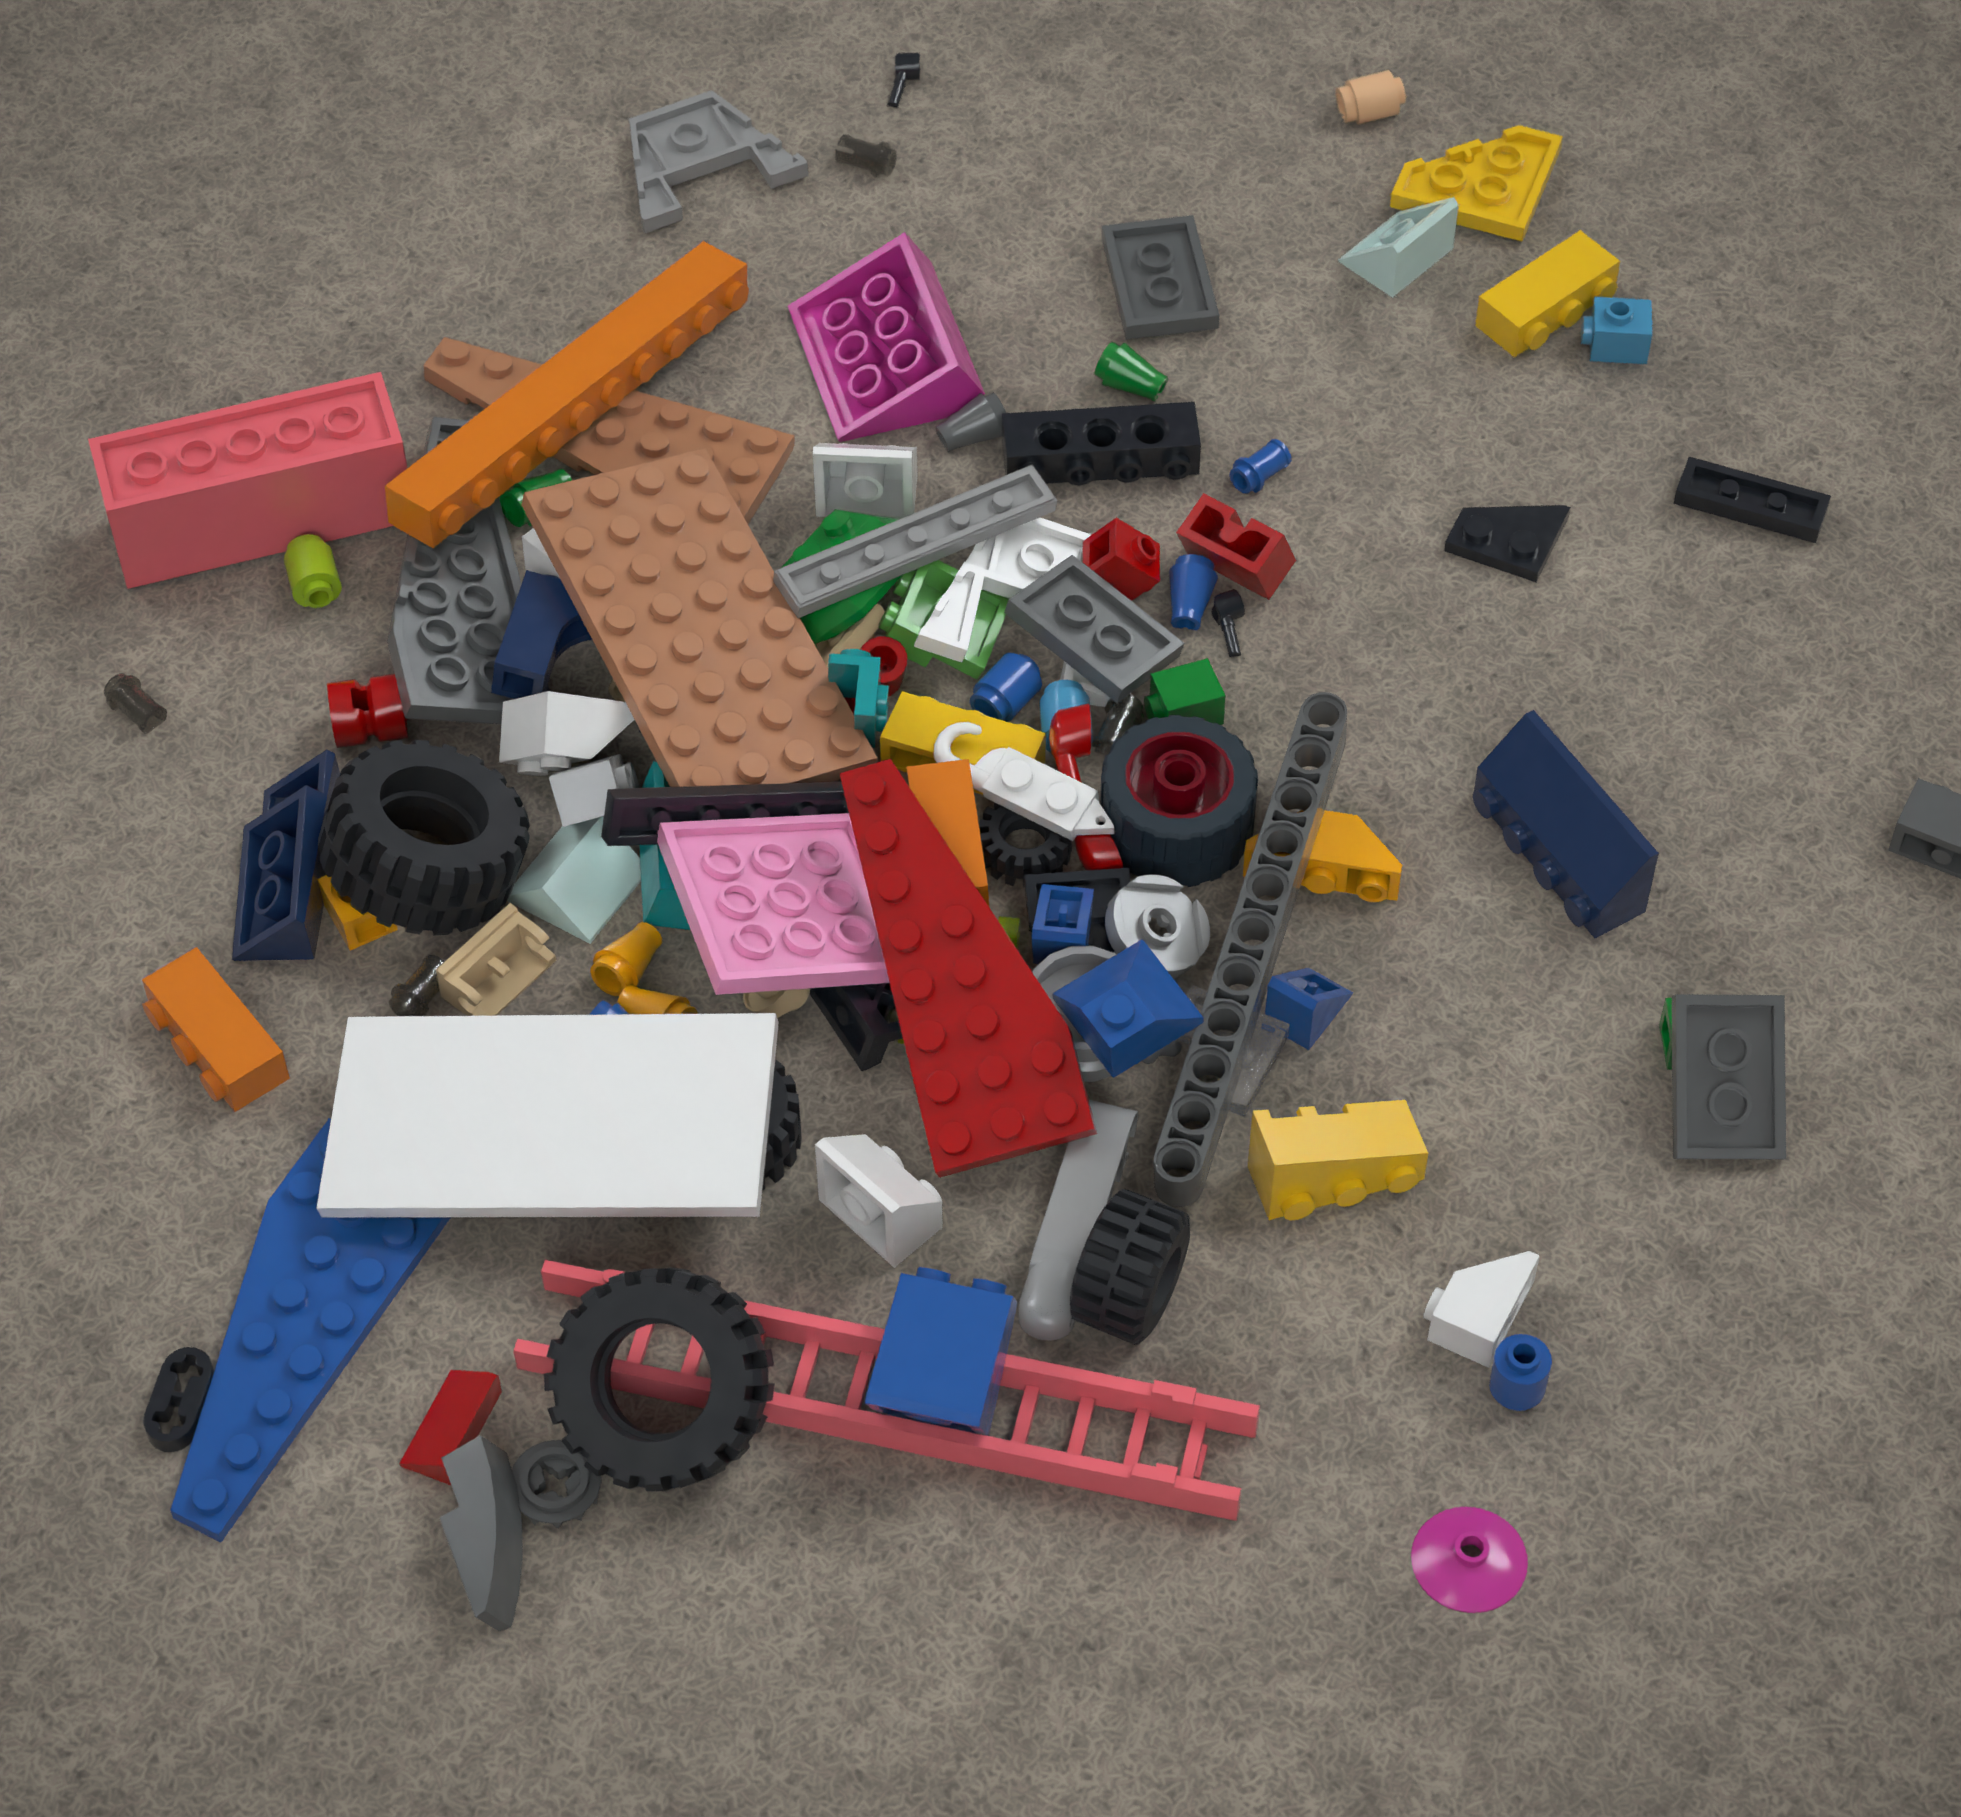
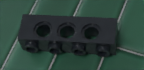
(1104, 443)

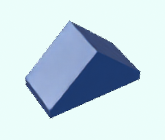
(1061, 919)
(1305, 1002)

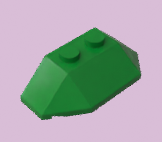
(839, 616)

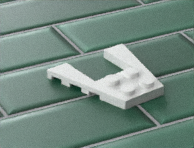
(1002, 567)

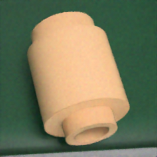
(1370, 97)

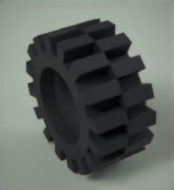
(1017, 862)

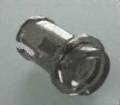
(867, 155)
(126, 694)
(1119, 718)
(417, 990)

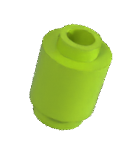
(312, 571)

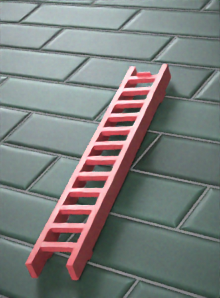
(1127, 1480)

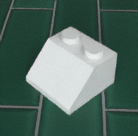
(865, 479)
(558, 730)
(876, 1195)

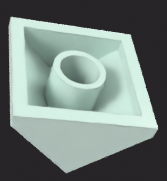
(1405, 246)
(578, 880)

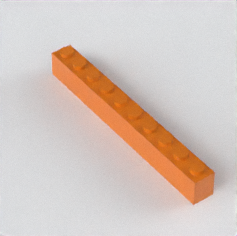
(565, 395)

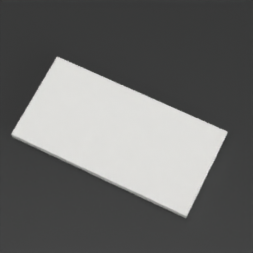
(551, 1116)

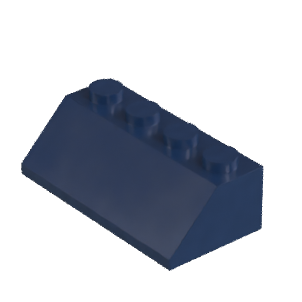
(1566, 827)

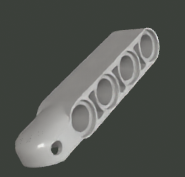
(1076, 1201)

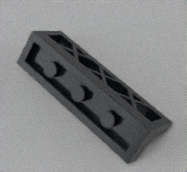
(857, 1020)

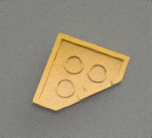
(1491, 181)

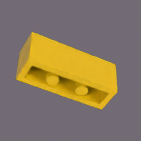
(1547, 294)
(919, 720)

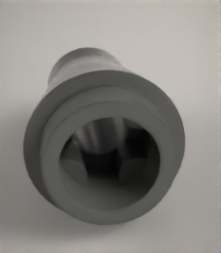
(973, 423)

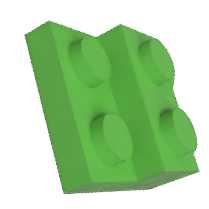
(919, 595)

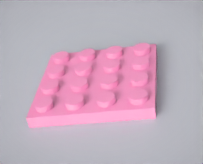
(775, 901)

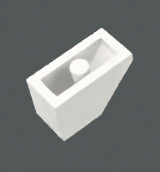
(1480, 1306)

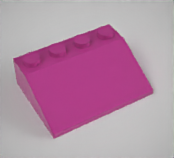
(885, 344)

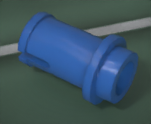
(1251, 472)

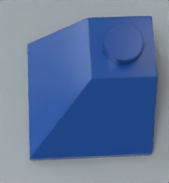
(1127, 1008)

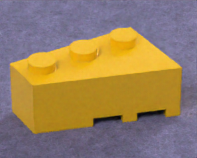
(1333, 1156)

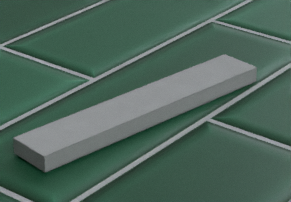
(914, 541)

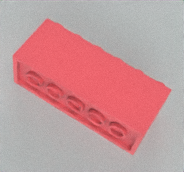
(249, 478)

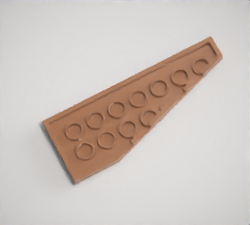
(631, 432)

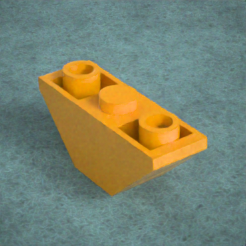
(1346, 860)

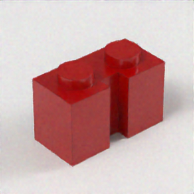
(1249, 555)

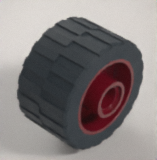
(1179, 798)

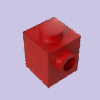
(1123, 558)

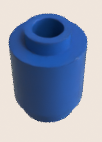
(1006, 687)
(1520, 1372)

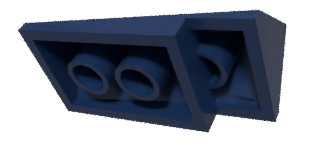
(281, 867)

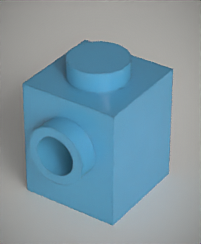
(1618, 330)

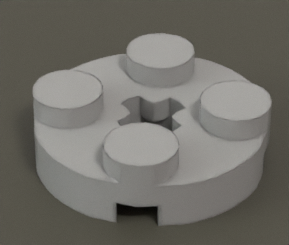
(1159, 898)

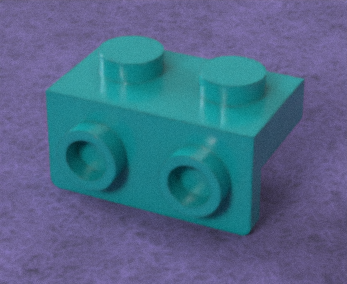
(859, 678)

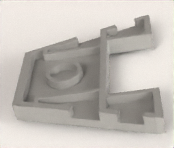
(694, 141)

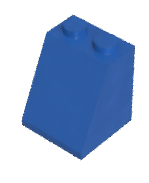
(943, 1352)

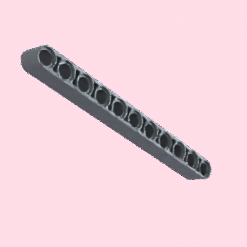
(1249, 963)

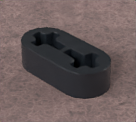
(168, 1395)

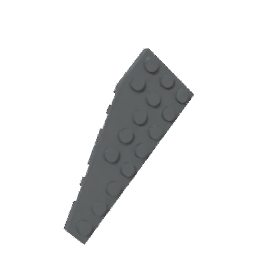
(453, 614)

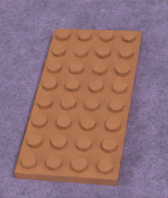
(696, 626)

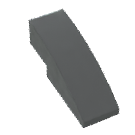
(485, 1530)

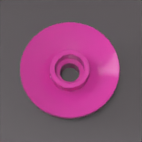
(1466, 1581)

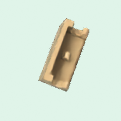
(495, 964)

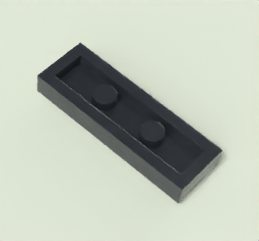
(1752, 499)

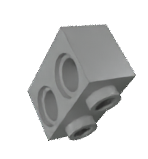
(583, 788)

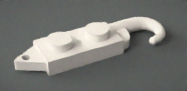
(1030, 787)

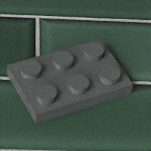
(1160, 277)
(1094, 628)
(1728, 1077)

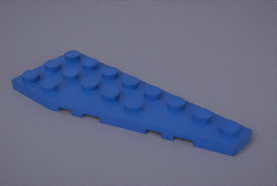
(293, 1330)

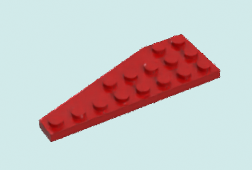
(976, 1025)

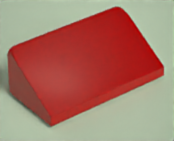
(452, 1421)

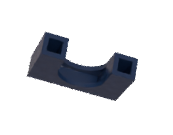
(537, 634)

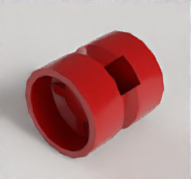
(366, 710)

